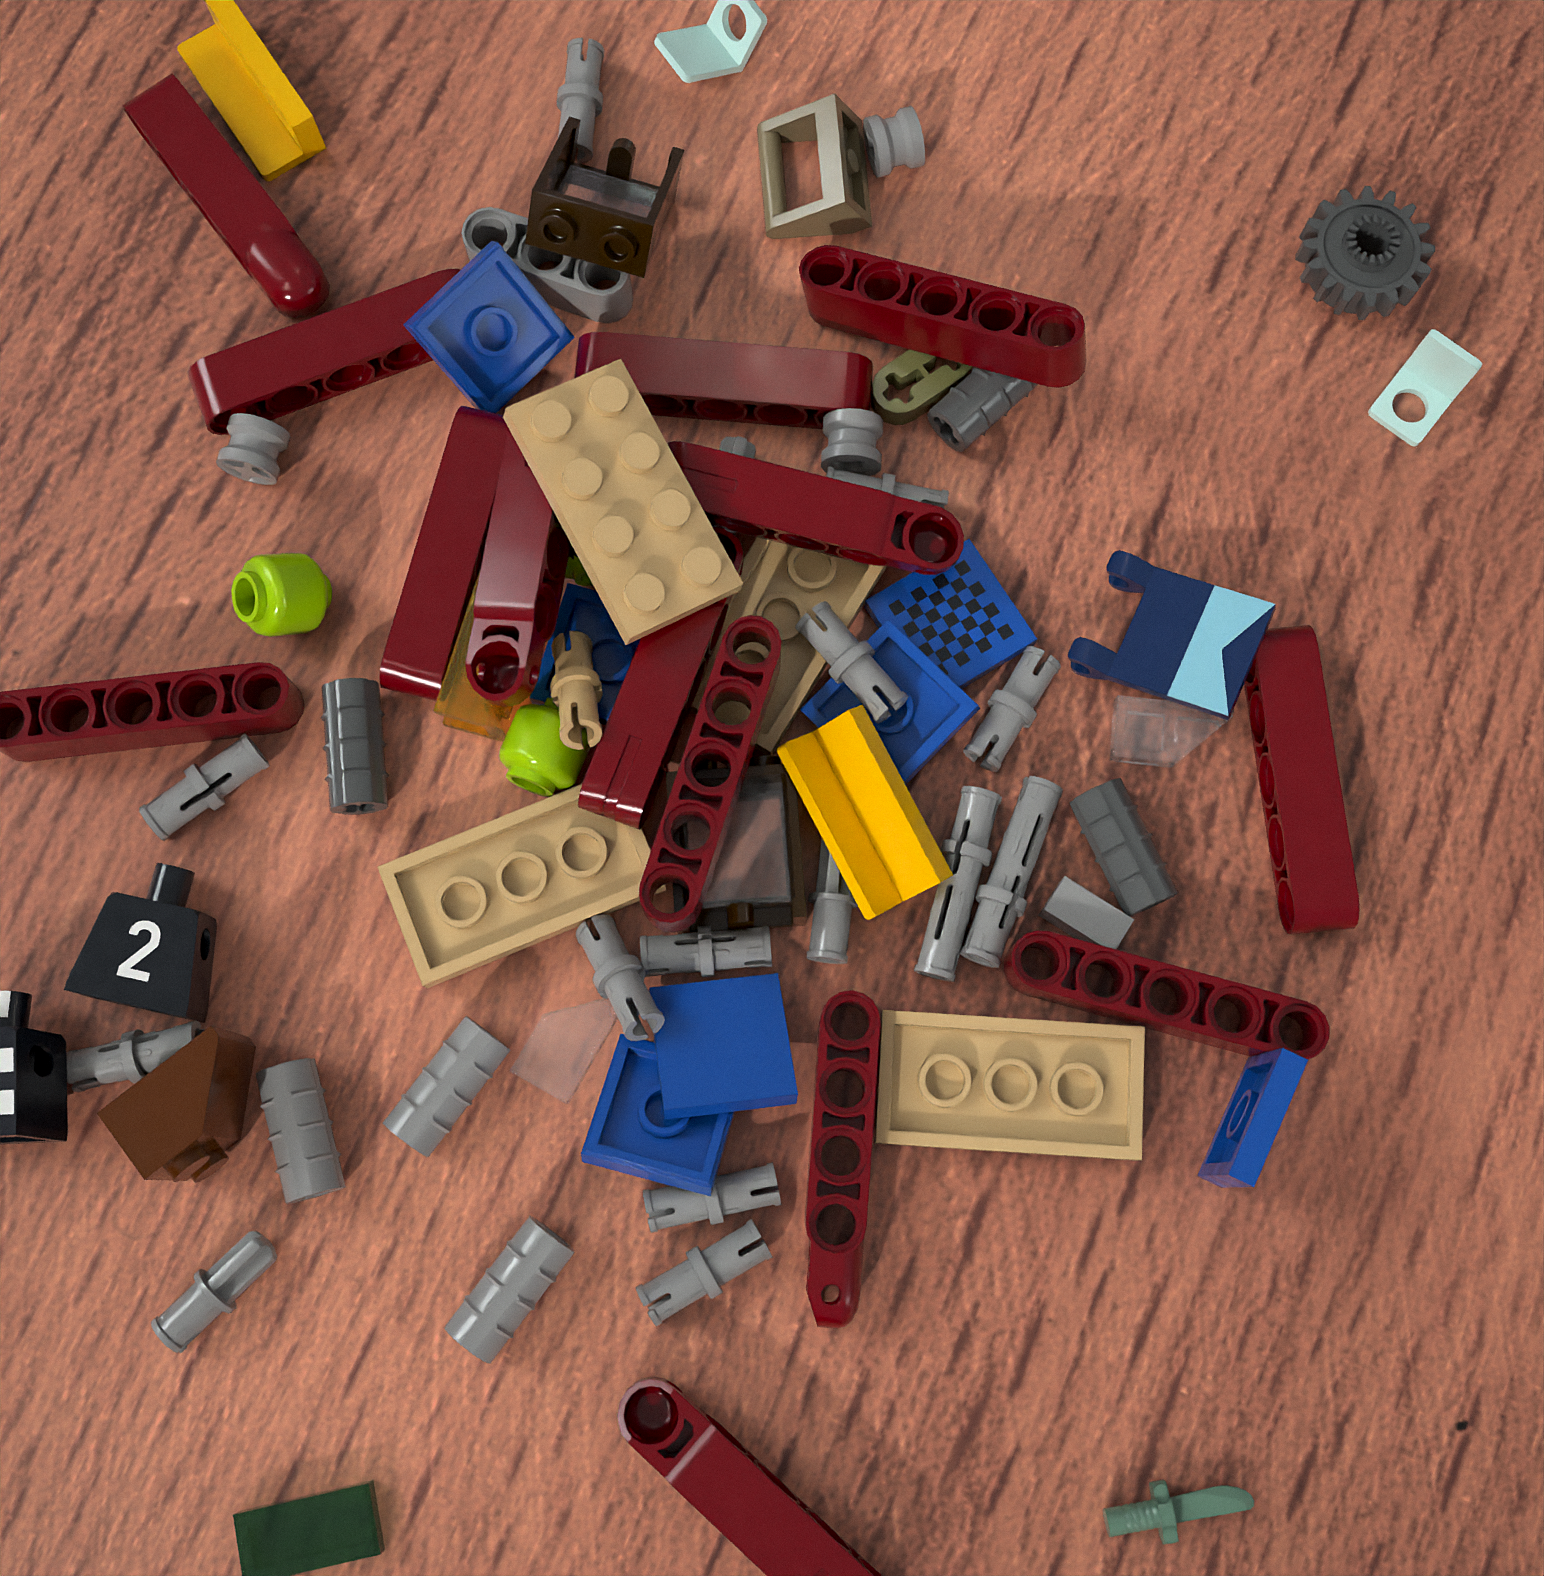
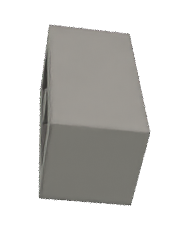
(1085, 915)

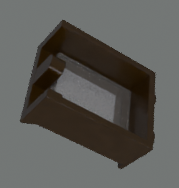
(600, 212)
(761, 857)

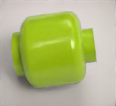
(281, 594)
(536, 754)

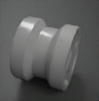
(894, 141)
(852, 441)
(253, 449)

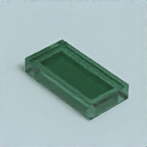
(309, 1532)

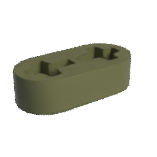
(923, 395)

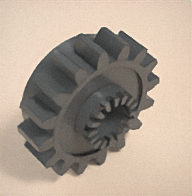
(1378, 230)

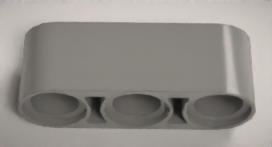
(564, 287)

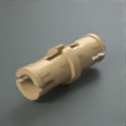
(576, 690)

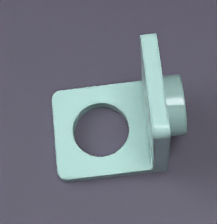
(712, 48)
(1434, 374)

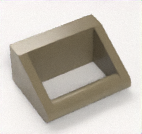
(842, 170)

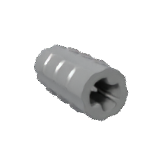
(446, 1087)
(300, 1130)
(509, 1290)

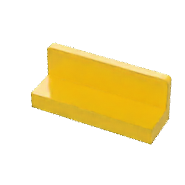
(251, 92)
(864, 812)

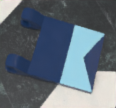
(1183, 641)

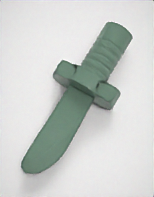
(1166, 1511)

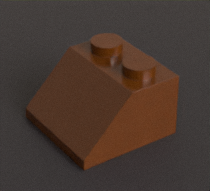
(186, 1108)

